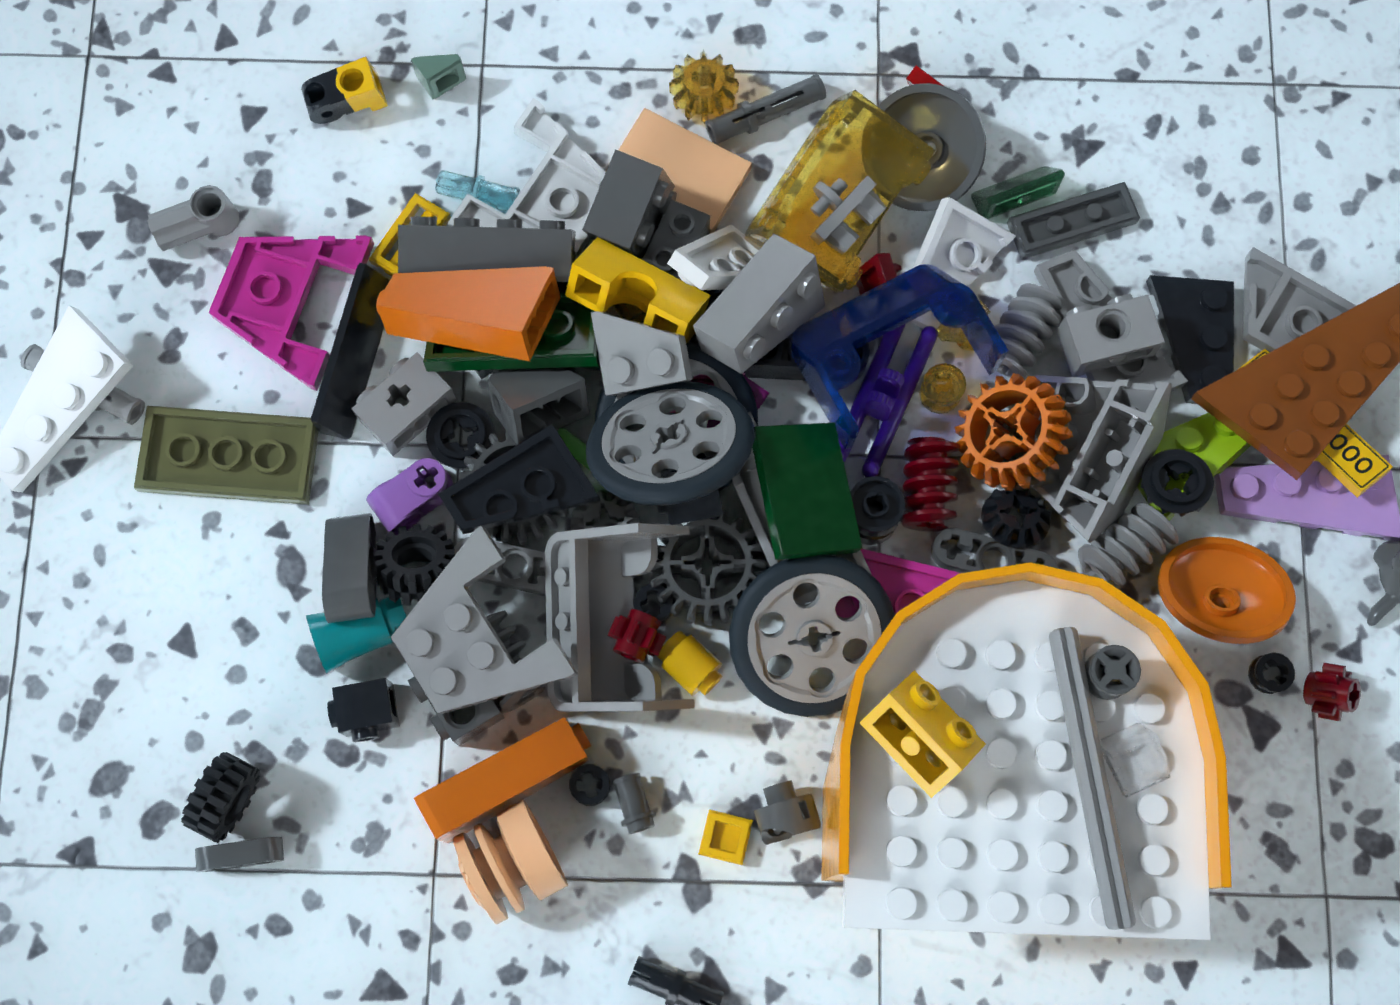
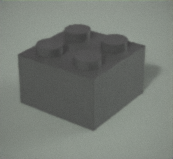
(629, 204)

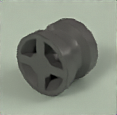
(1119, 665)

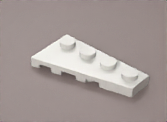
(60, 395)

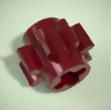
(637, 636)
(1332, 691)

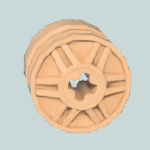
(509, 862)

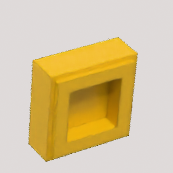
(725, 837)

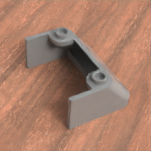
(586, 588)

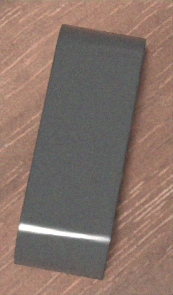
(349, 568)

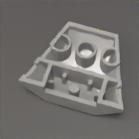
(1112, 440)

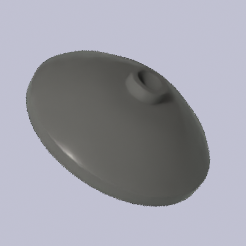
(957, 131)

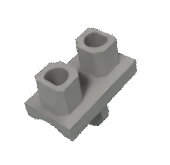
(860, 200)

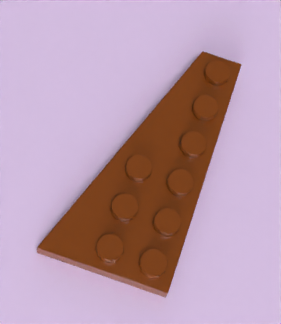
(1311, 386)

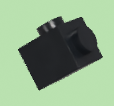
(363, 709)

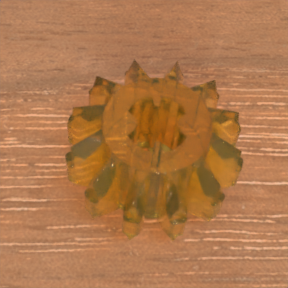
(703, 72)

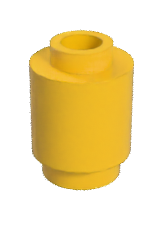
(690, 663)

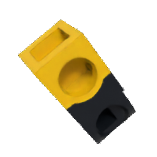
(343, 91)

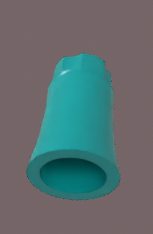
(350, 639)

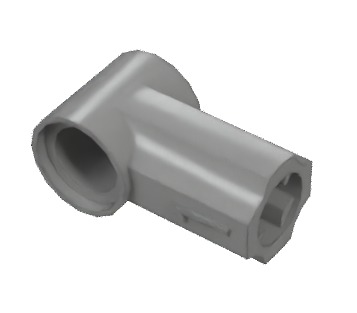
(192, 219)

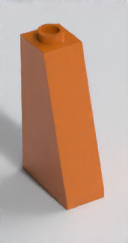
(472, 309)
(503, 779)

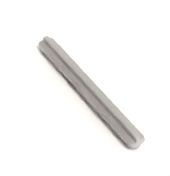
(1092, 779)

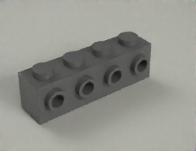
(471, 247)

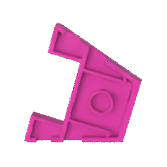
(268, 289)

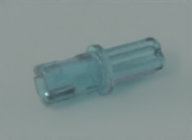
(491, 193)

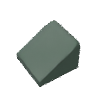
(439, 73)

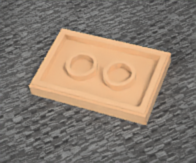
(702, 172)

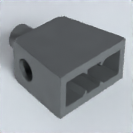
(536, 398)

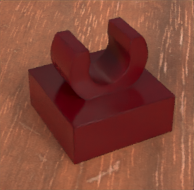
(877, 271)

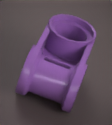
(407, 497)

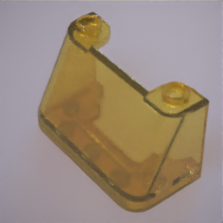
(848, 144)

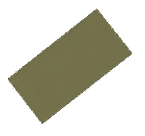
(226, 455)

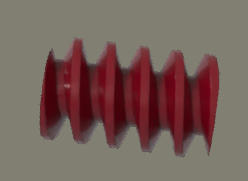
(928, 483)

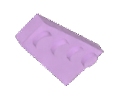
(1311, 501)

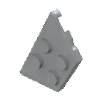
(1283, 302)

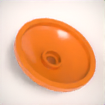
(1226, 590)

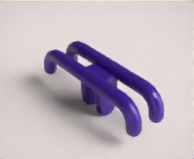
(887, 393)

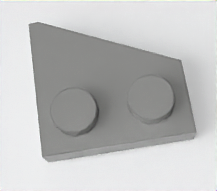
(638, 355)

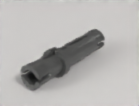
(724, 126)

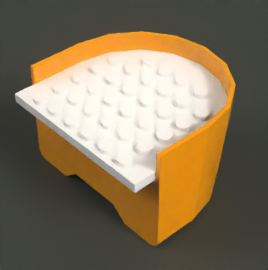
(1010, 831)

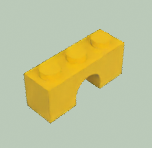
(613, 276)

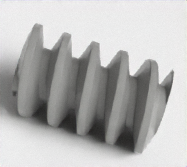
(1024, 325)
(1126, 543)

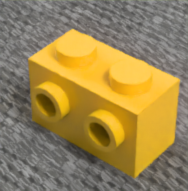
(923, 733)

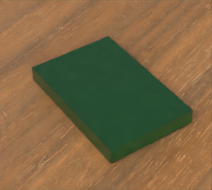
(805, 490)

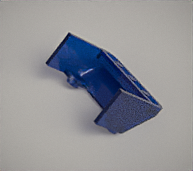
(828, 343)

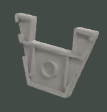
(455, 646)

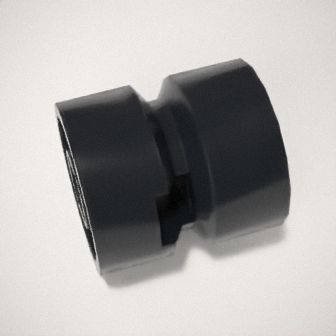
(877, 508)

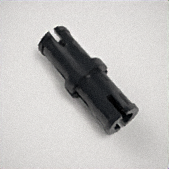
(672, 985)

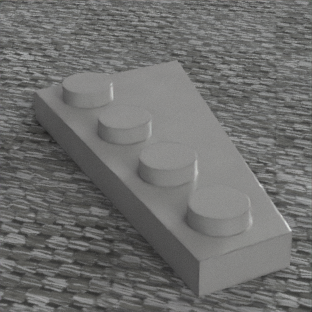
(1078, 285)

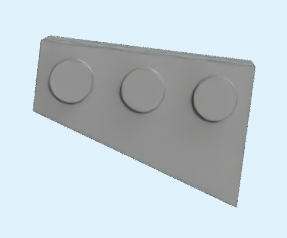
(761, 305)

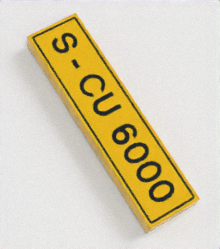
(1350, 457)

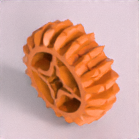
(1036, 401)

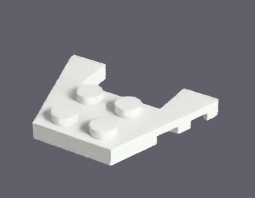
(557, 190)

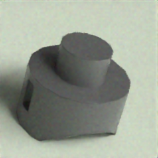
(785, 813)

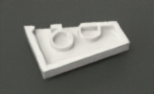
(960, 245)
(713, 259)

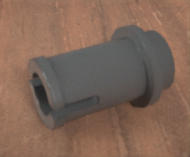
(633, 803)

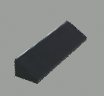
(351, 355)

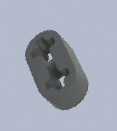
(239, 854)

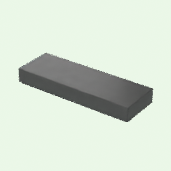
(1073, 220)

